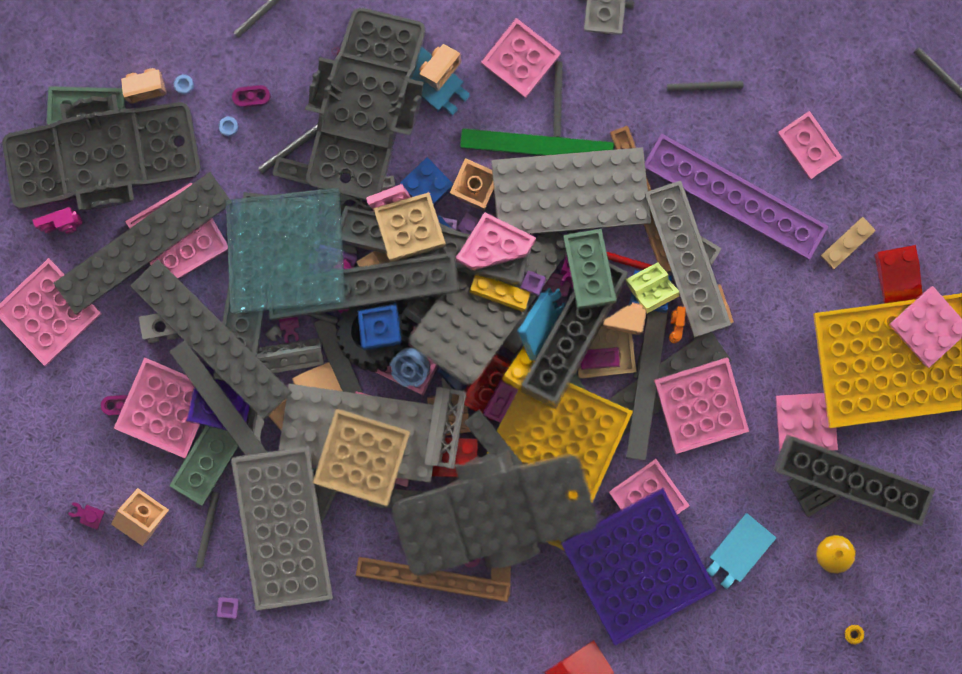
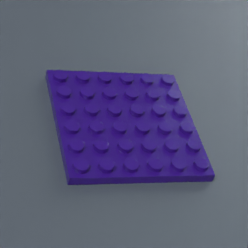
(638, 566)

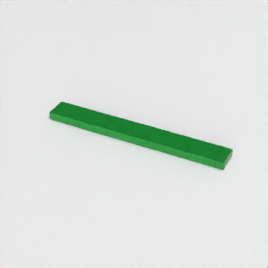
(528, 143)

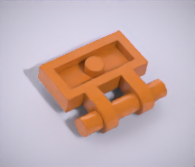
(677, 319)

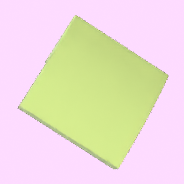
(652, 287)

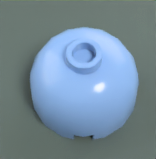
(410, 367)

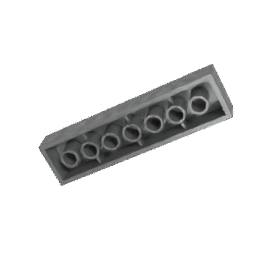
(567, 347)
(854, 479)

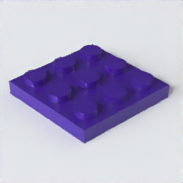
(202, 414)

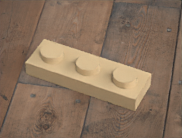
(848, 243)

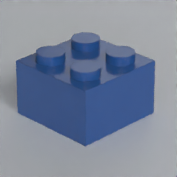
(427, 179)

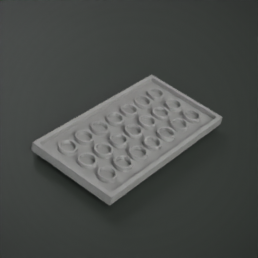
(572, 191)
(312, 409)
(282, 528)

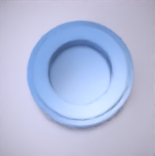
(183, 84)
(228, 126)

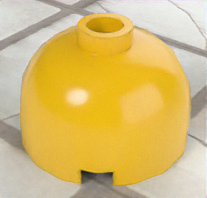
(835, 554)

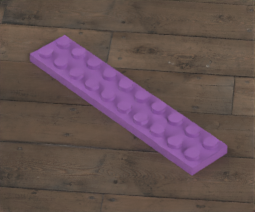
(735, 197)

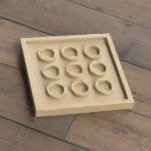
(361, 457)

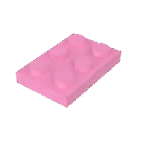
(809, 145)

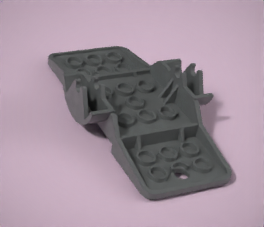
(365, 102)
(100, 154)
(468, 330)
(494, 513)

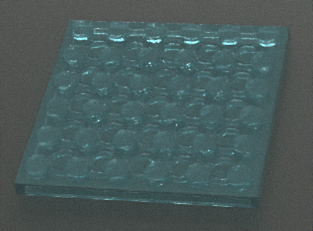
(285, 250)

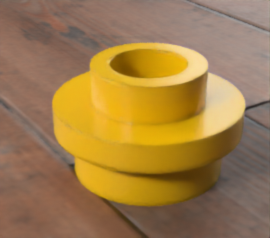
(860, 636)

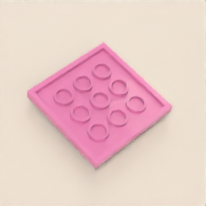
(194, 249)
(42, 315)
(701, 405)
(159, 409)

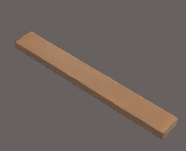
(623, 140)
(436, 580)

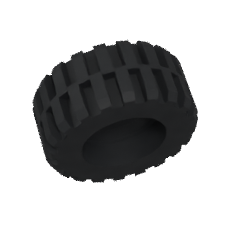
(369, 359)

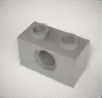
(149, 328)

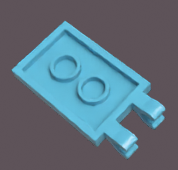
(740, 550)

